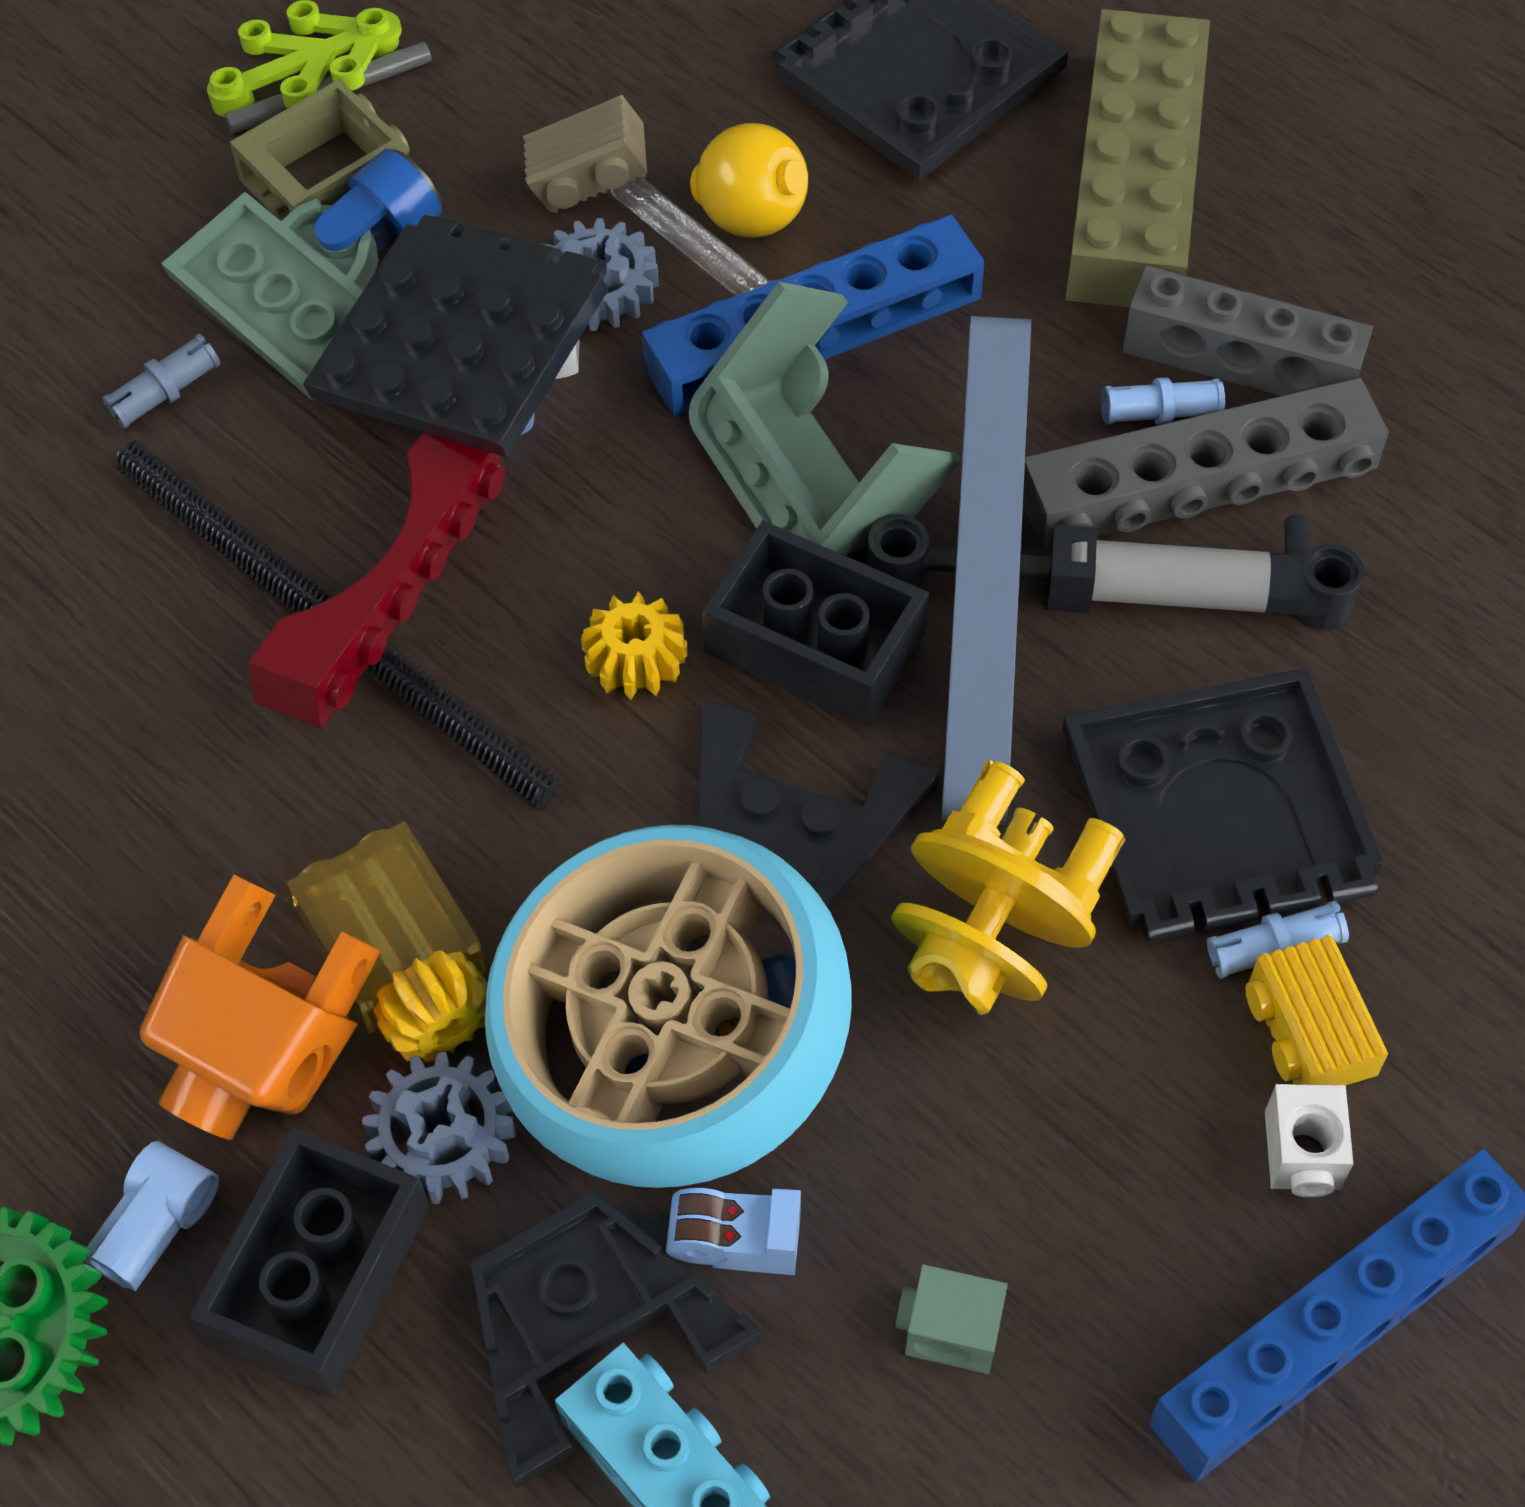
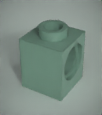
(952, 1318)

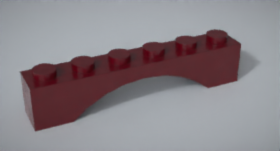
(319, 653)

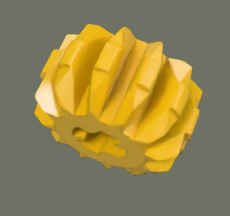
(634, 645)
(432, 1006)

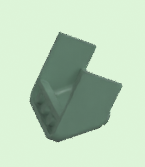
(772, 450)

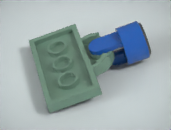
(298, 278)

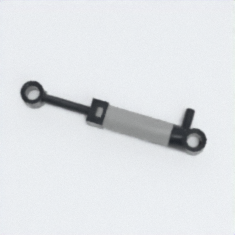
(1155, 574)

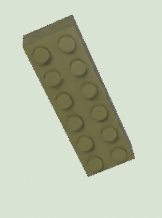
(1138, 154)

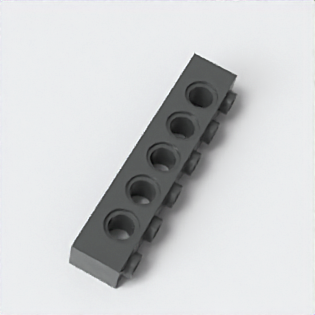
(1205, 461)

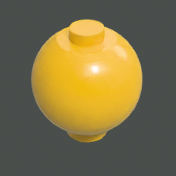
(751, 180)

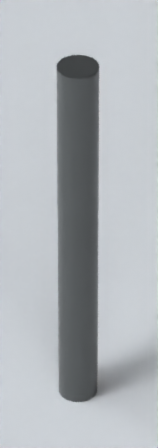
(377, 70)

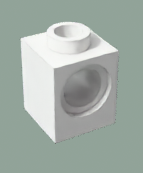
(1313, 1112)

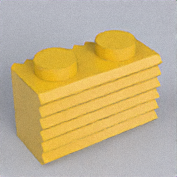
(1315, 1015)

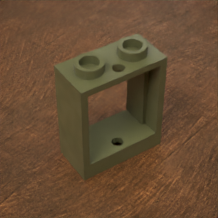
(301, 129)

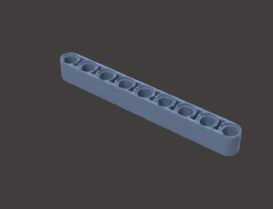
(987, 555)

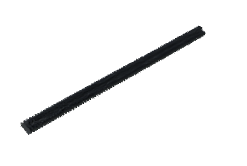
(302, 595)

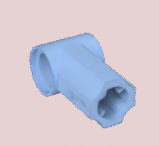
(159, 1198)

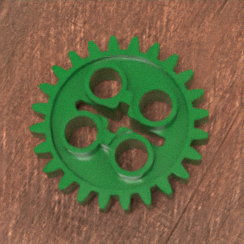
(49, 1326)

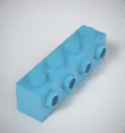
(649, 1442)

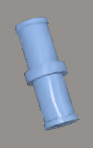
(1161, 401)
(1241, 948)

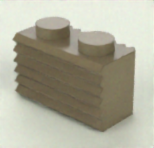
(585, 154)

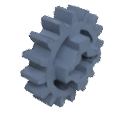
(624, 285)
(428, 1100)

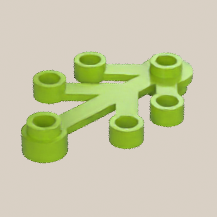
(366, 36)

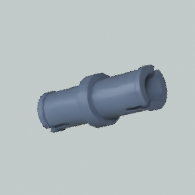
(161, 381)

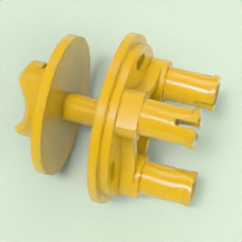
(1004, 888)

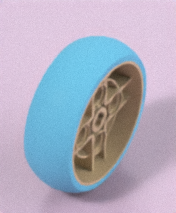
(557, 955)

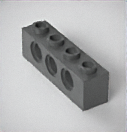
(1241, 335)

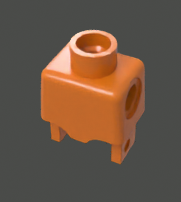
(247, 1029)

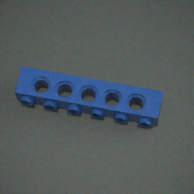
(886, 291)
(1338, 1315)

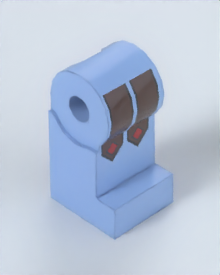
(735, 1229)

